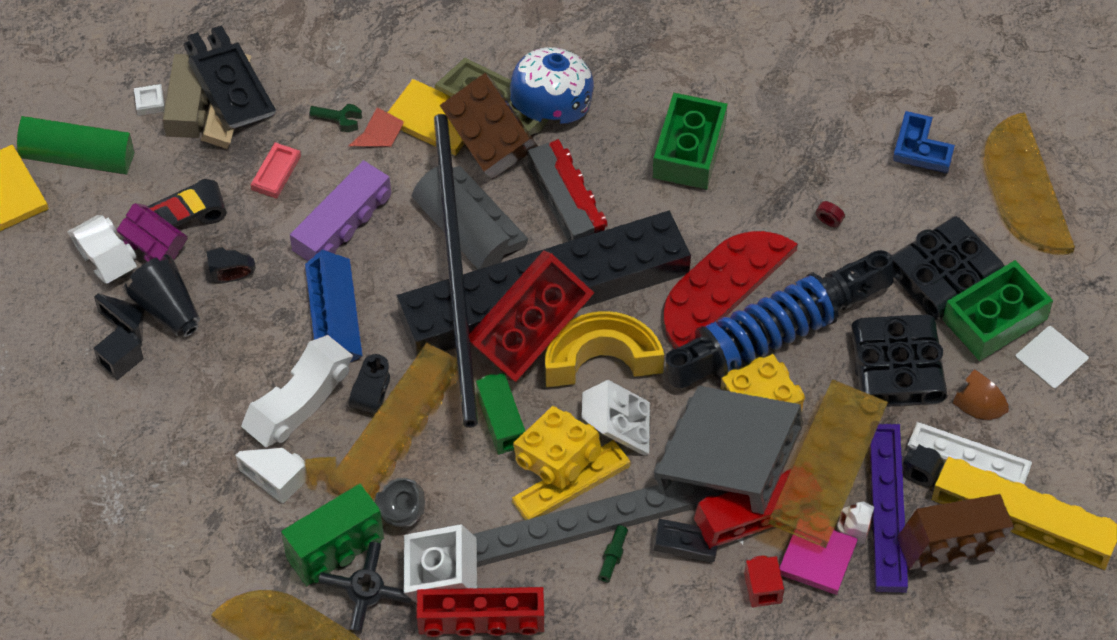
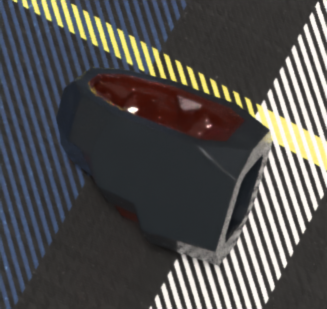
(229, 265)

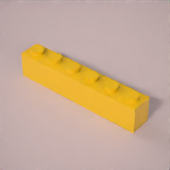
(1033, 514)

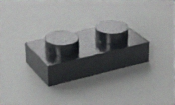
(683, 541)

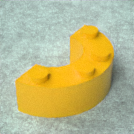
(606, 335)

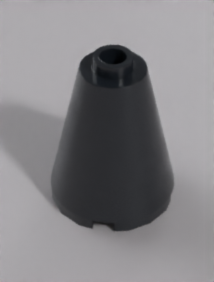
(163, 294)

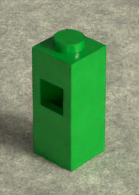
(499, 411)

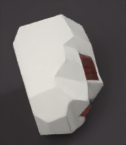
(856, 521)

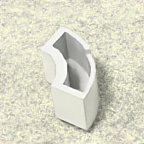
(99, 243)

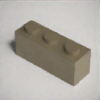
(184, 102)

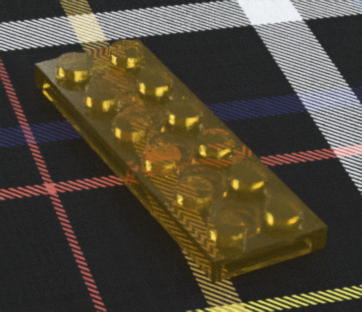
(828, 463)

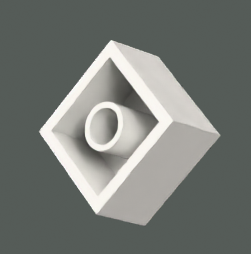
(440, 560)

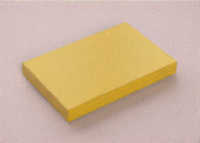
(418, 108)
(18, 191)

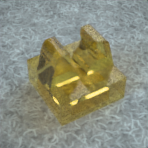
(316, 464)

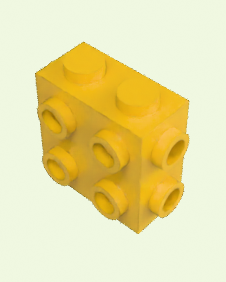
(764, 379)
(557, 447)

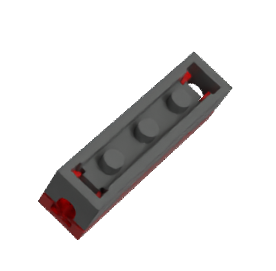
(565, 191)

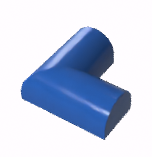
(917, 150)

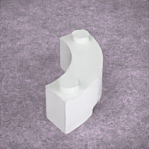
(313, 380)

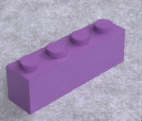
(341, 212)

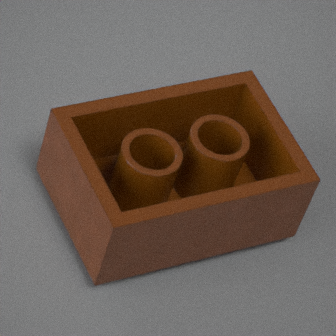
(488, 125)
(955, 532)

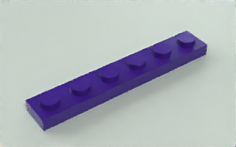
(888, 506)

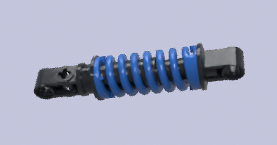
(807, 304)

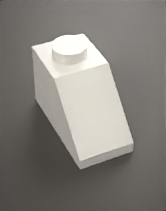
(274, 471)

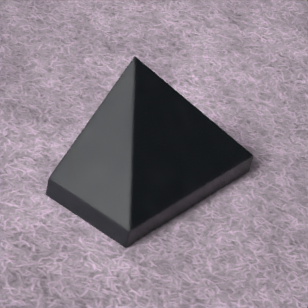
(121, 313)

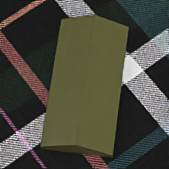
(467, 71)

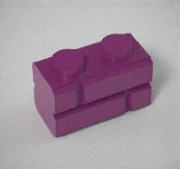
(150, 233)

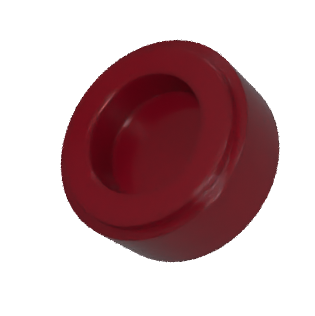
(830, 214)

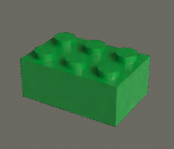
(689, 140)
(997, 310)
(333, 534)

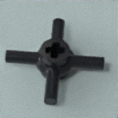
(354, 587)

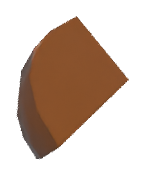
(981, 398)

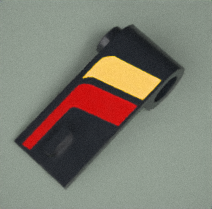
(198, 200)

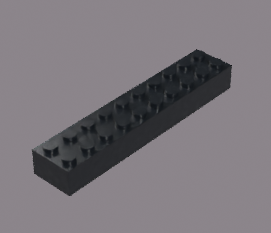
(606, 261)

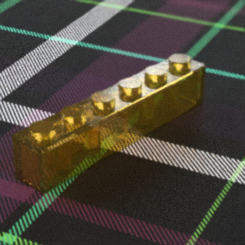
(397, 422)

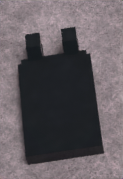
(228, 79)

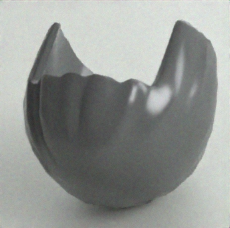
(401, 502)

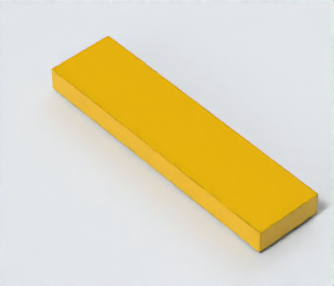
(545, 497)

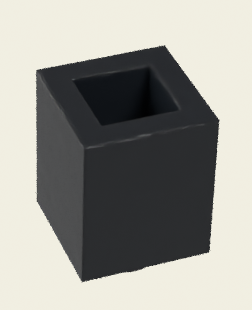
(119, 352)

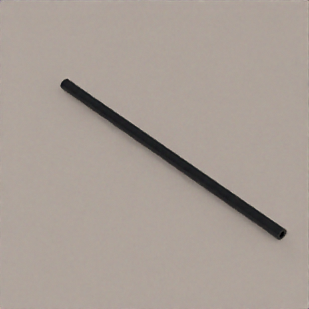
(455, 272)

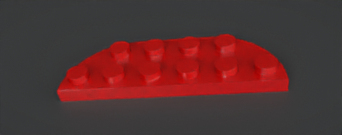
(722, 282)

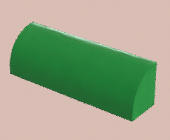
(74, 145)

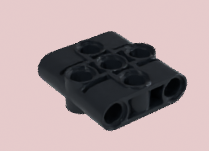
(947, 249)
(915, 342)

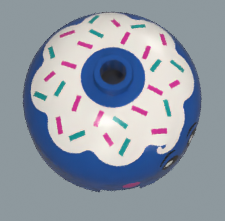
(552, 85)

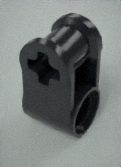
(371, 385)

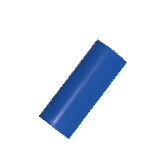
(333, 301)

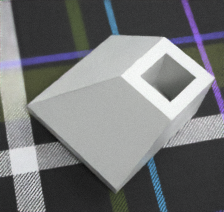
(618, 415)

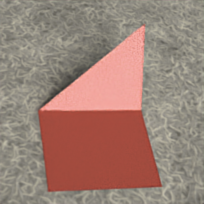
(380, 130)

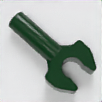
(341, 116)

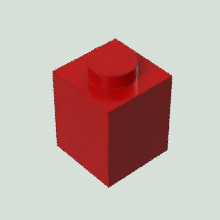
(764, 581)

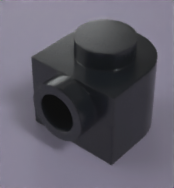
(923, 465)

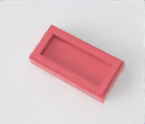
(275, 170)

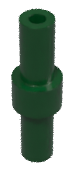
(613, 554)

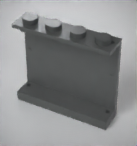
(731, 444)

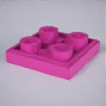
(819, 565)

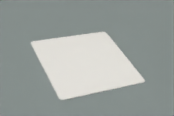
(1052, 356)

